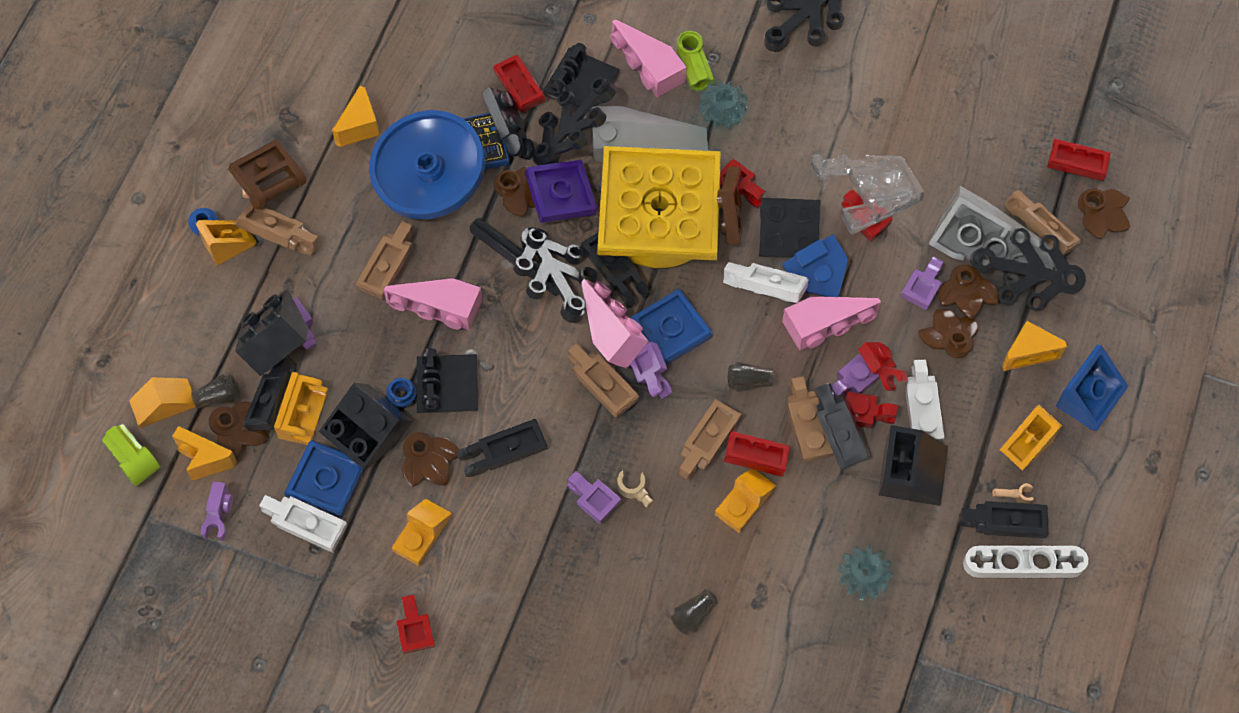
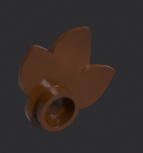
(516, 197)
(1106, 213)
(967, 294)
(950, 333)
(235, 433)
(431, 462)

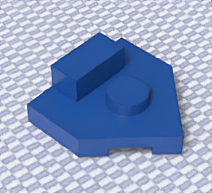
(823, 266)

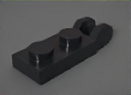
(508, 123)
(616, 271)
(504, 447)

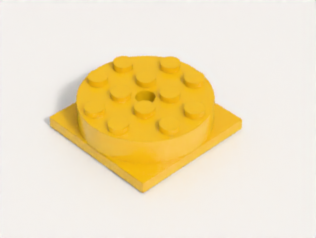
(655, 178)

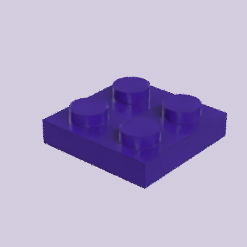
(560, 191)

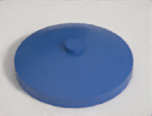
(427, 164)

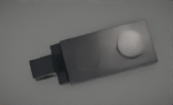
(269, 396)
(840, 428)
(1007, 519)

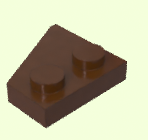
(732, 206)

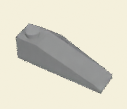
(644, 130)
(975, 224)

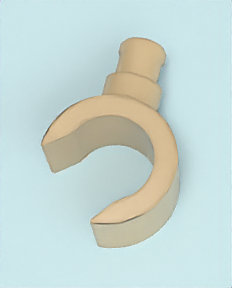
(638, 493)

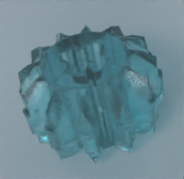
(723, 104)
(876, 570)

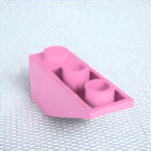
(654, 60)
(442, 300)
(821, 317)
(611, 329)

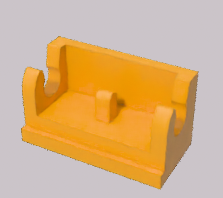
(300, 409)

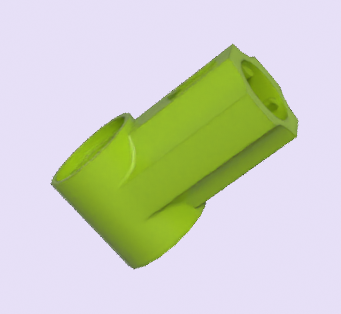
(697, 67)
(133, 458)

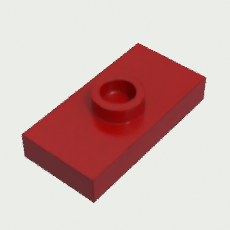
(519, 83)
(1079, 159)
(757, 453)

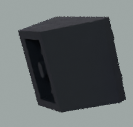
(271, 333)
(365, 425)
(913, 466)

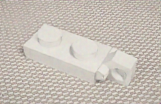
(766, 281)
(923, 401)
(304, 521)

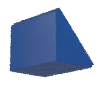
(1093, 390)

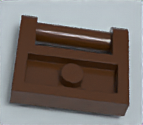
(263, 165)

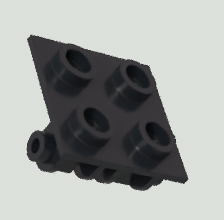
(577, 73)
(788, 226)
(446, 382)

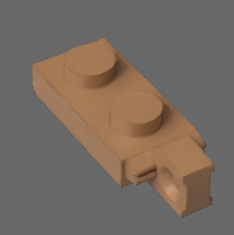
(1041, 221)
(278, 229)
(386, 261)
(602, 381)
(806, 424)
(708, 438)

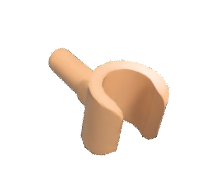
(1016, 493)

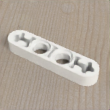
(1025, 556)

